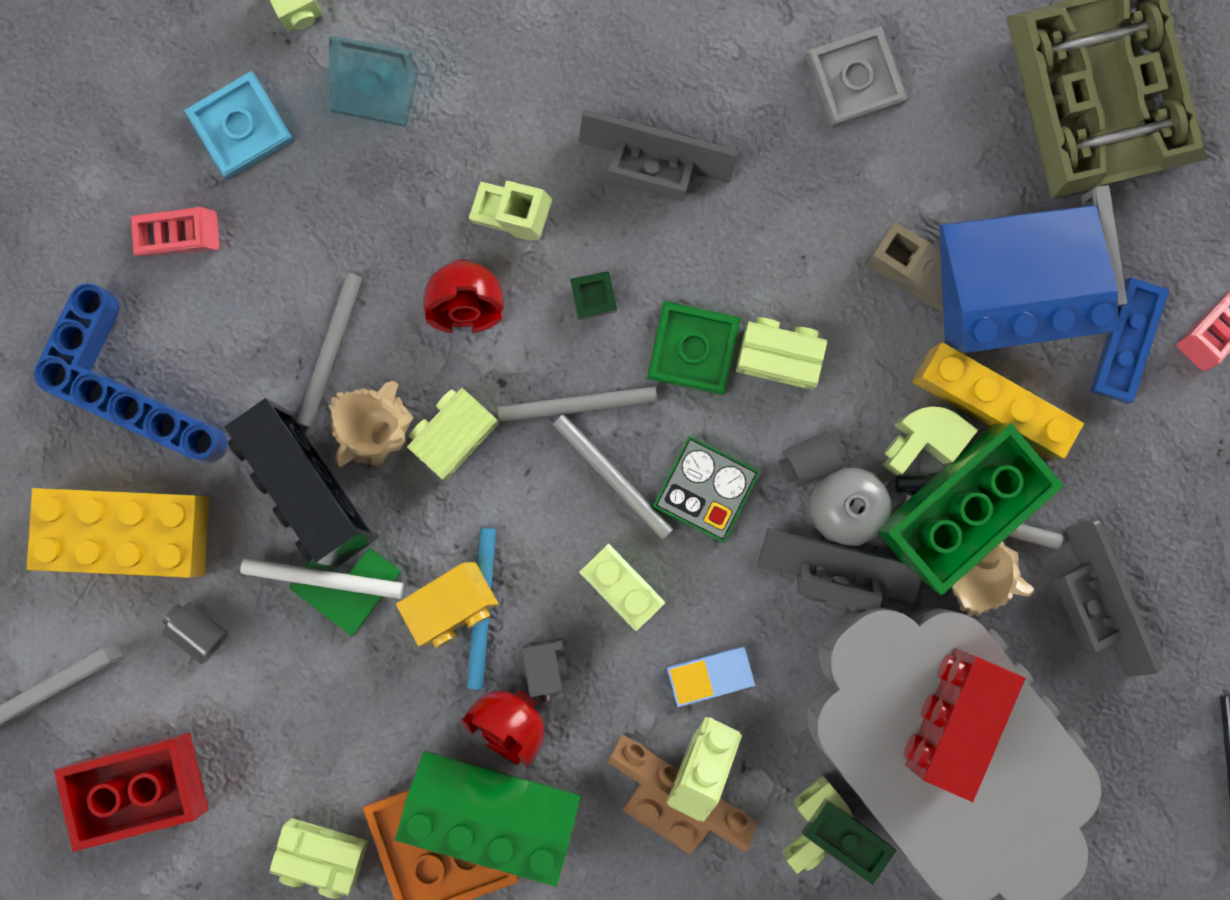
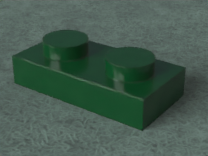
(848, 841)

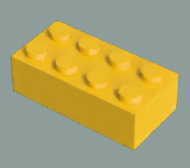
(118, 533)

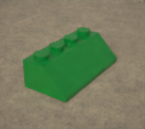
(970, 507)
(488, 818)

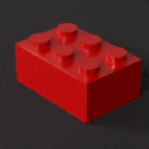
(962, 723)
(131, 791)

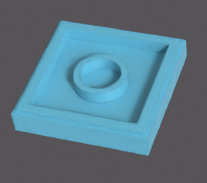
(239, 125)

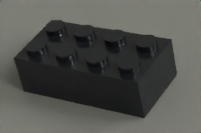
(299, 484)

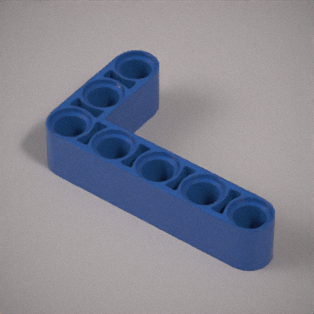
(115, 395)

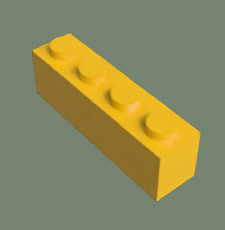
(997, 401)

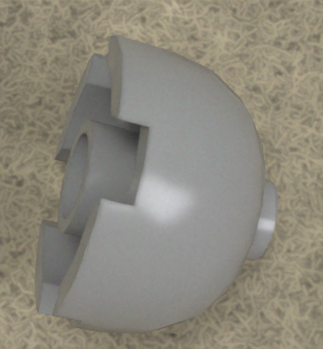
(838, 520)

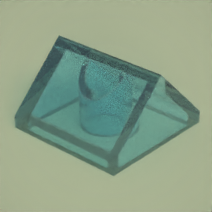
(371, 80)

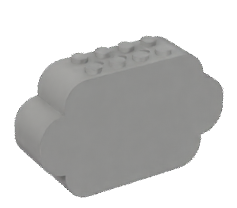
(1035, 794)

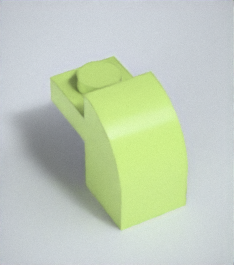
(511, 209)
(931, 428)
(802, 851)

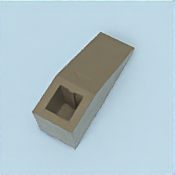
(909, 264)

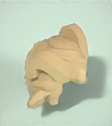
(368, 424)
(991, 582)

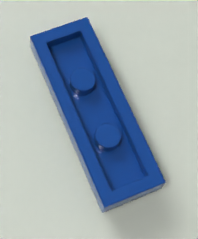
(1129, 347)

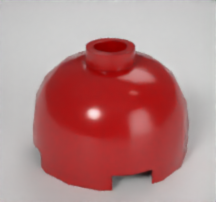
(463, 297)
(507, 725)

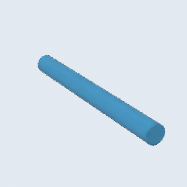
(480, 632)

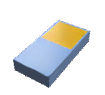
(710, 676)

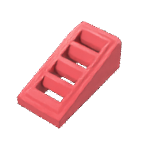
(200, 232)
(1201, 345)

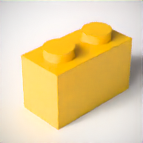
(447, 605)

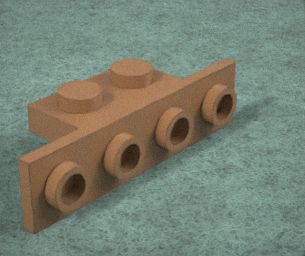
(650, 797)

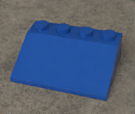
(1026, 279)

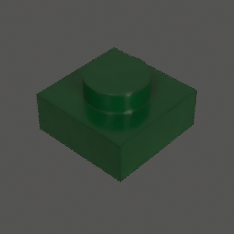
(593, 295)

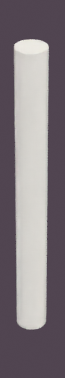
(321, 578)

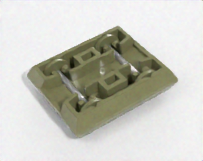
(1097, 91)

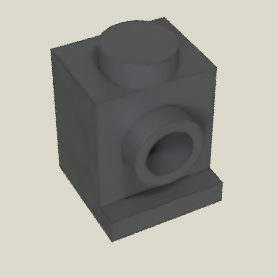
(545, 669)

